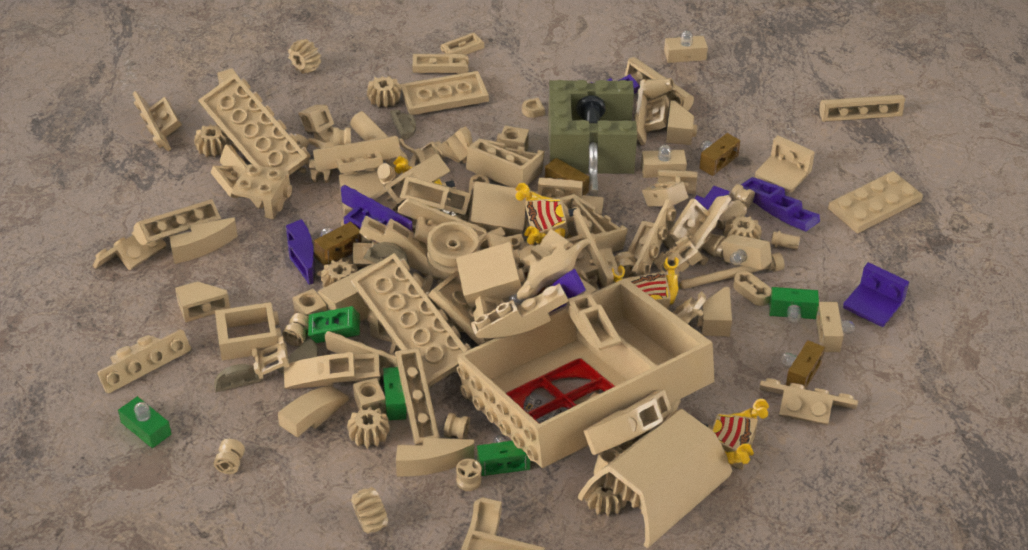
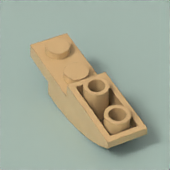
(428, 170)
(402, 237)
(513, 320)
(331, 369)
(628, 423)

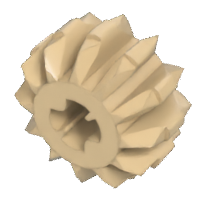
(304, 56)
(384, 91)
(211, 140)
(743, 227)
(337, 271)
(368, 427)
(605, 501)
(369, 510)

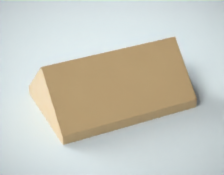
(344, 294)

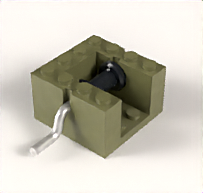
(592, 127)

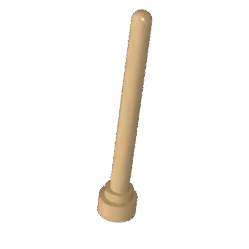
(776, 265)

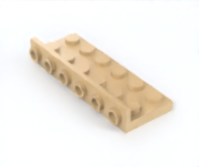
(253, 126)
(411, 316)

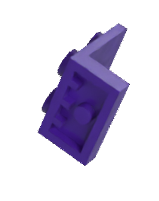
(877, 295)

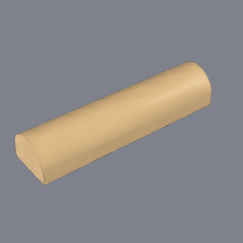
(641, 71)
(862, 108)
(369, 130)
(175, 222)
(416, 395)

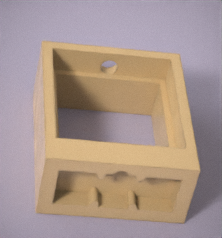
(246, 315)

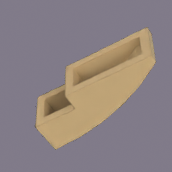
(435, 195)
(202, 239)
(592, 322)
(311, 409)
(432, 457)

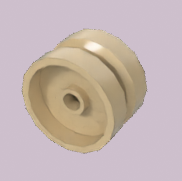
(446, 244)

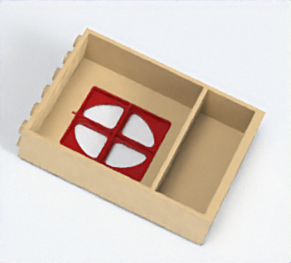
(653, 355)

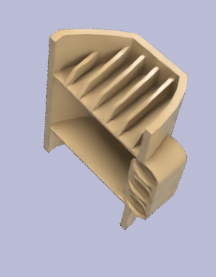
(663, 471)

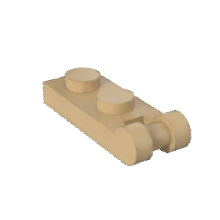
(440, 63)

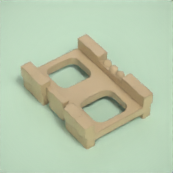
(682, 245)
(261, 361)

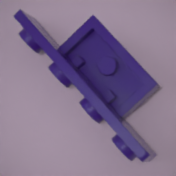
(366, 206)

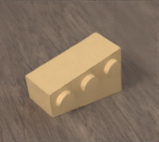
(503, 163)
(606, 233)

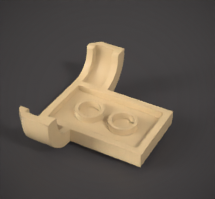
(485, 527)

